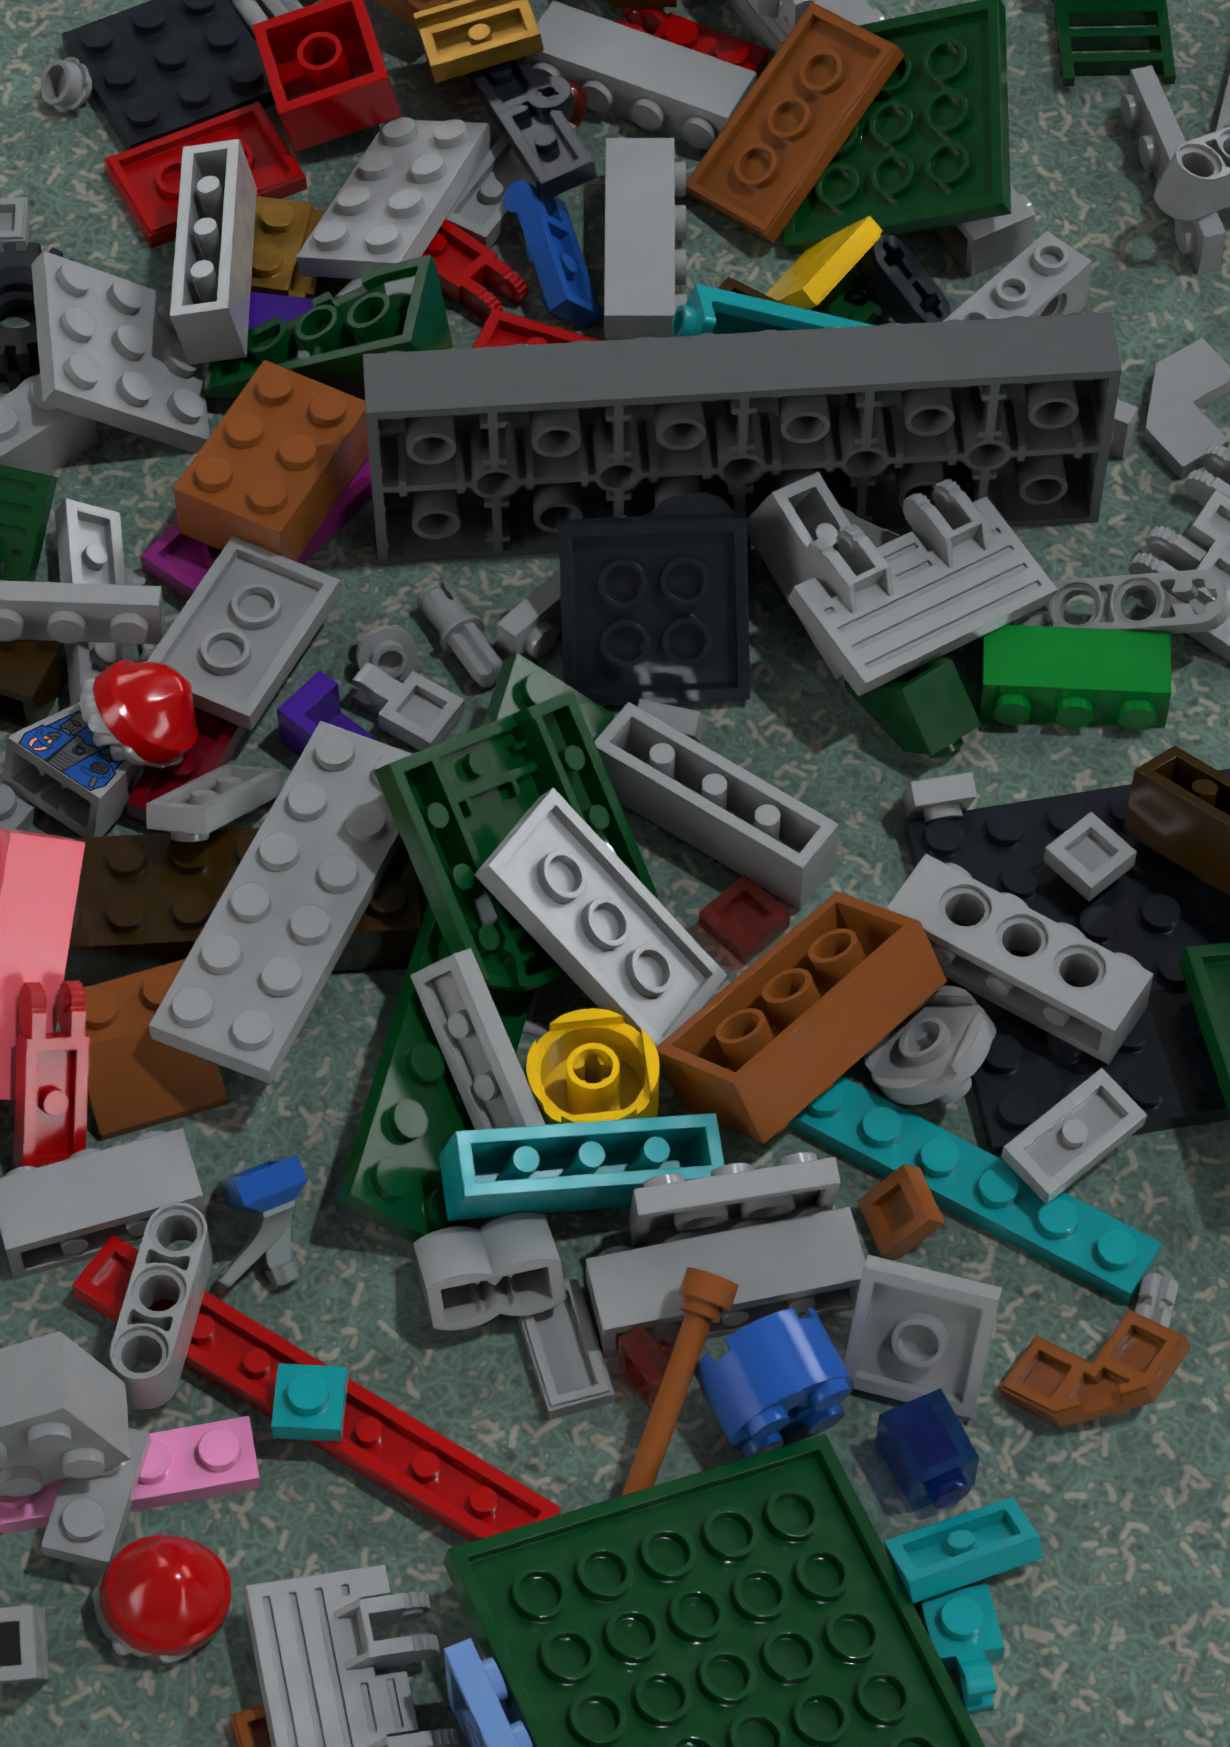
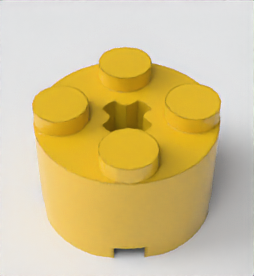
(593, 1069)

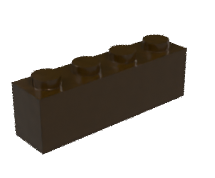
(1184, 814)

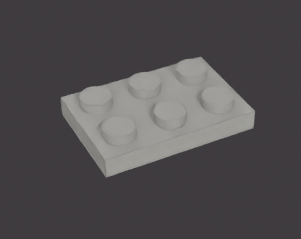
(246, 629)
(730, 1196)

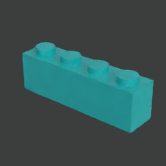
(572, 1163)

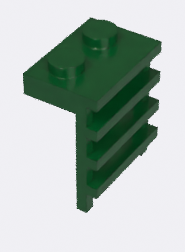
(1133, 38)

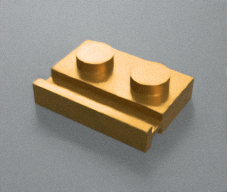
(476, 35)
(278, 237)

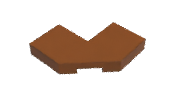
(1123, 1375)

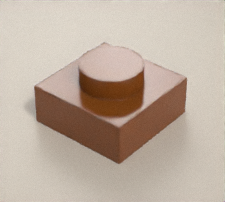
(900, 1212)

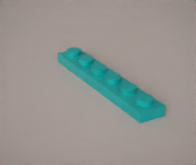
(981, 1188)

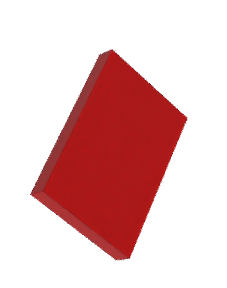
(151, 173)

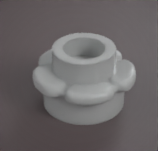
(66, 84)

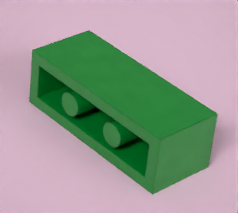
(1075, 676)

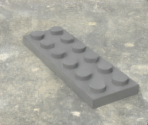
(286, 910)

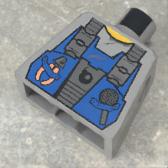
(68, 774)

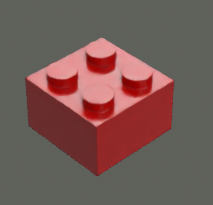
(326, 71)

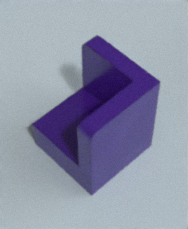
(309, 705)

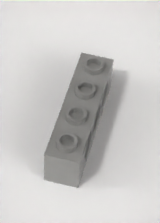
(1040, 281)
(1030, 986)

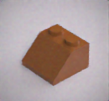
(130, 1075)

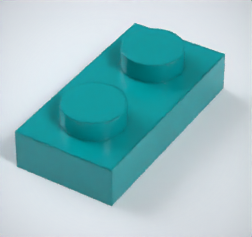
(963, 1549)

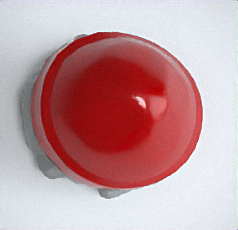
(141, 712)
(162, 1598)

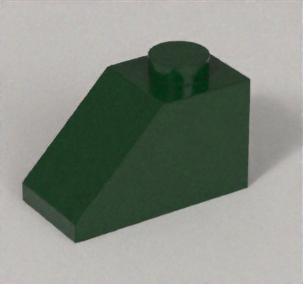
(923, 709)

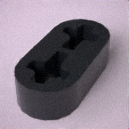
(902, 283)

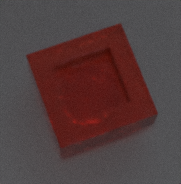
(744, 919)
(643, 1362)

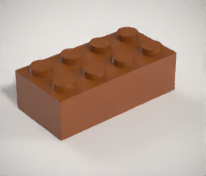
(801, 1016)

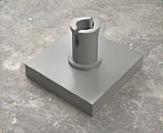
(920, 1333)

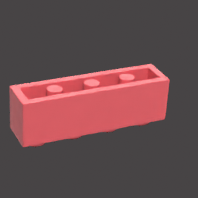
(36, 924)

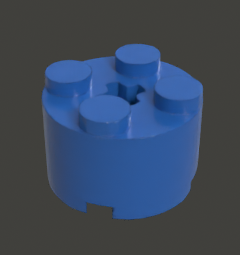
(775, 1380)

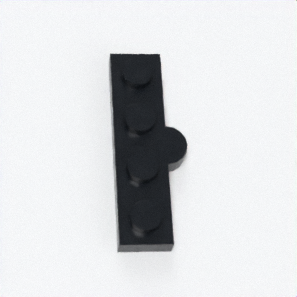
(535, 123)

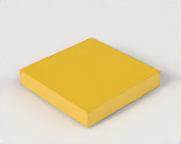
(825, 265)

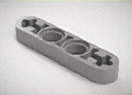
(1113, 591)

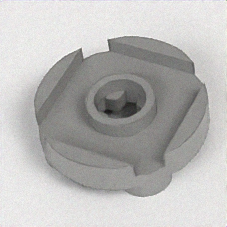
(954, 1044)

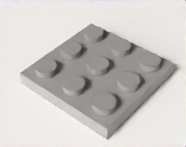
(115, 354)

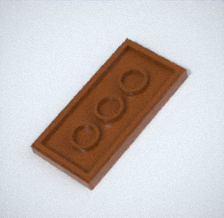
(793, 122)

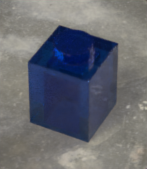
(927, 1451)

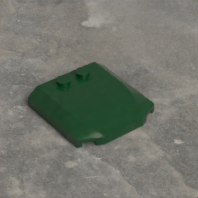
(467, 797)

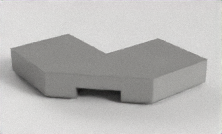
(1180, 388)

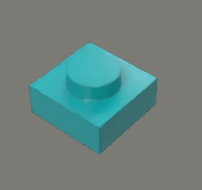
(309, 1402)

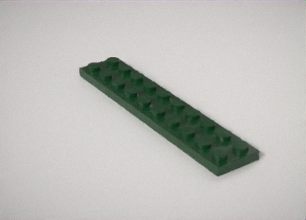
(413, 1096)

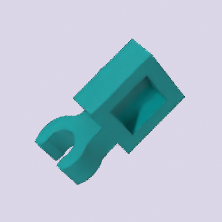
(967, 1639)

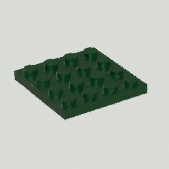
(932, 137)

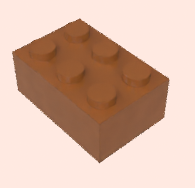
(273, 464)

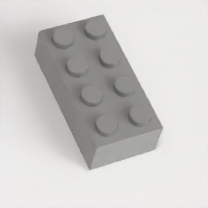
(57, 1415)

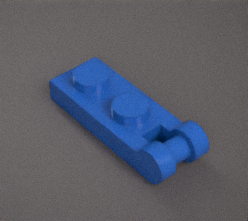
(555, 255)

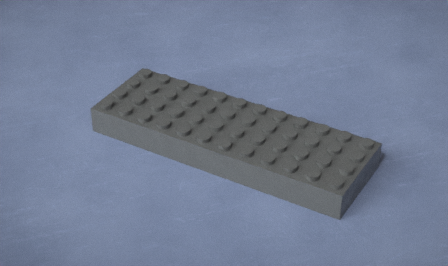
(507, 440)

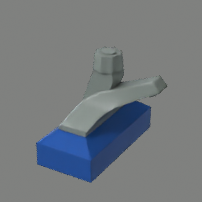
(269, 1196)

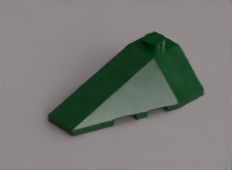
(392, 311)

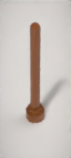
(703, 1302)

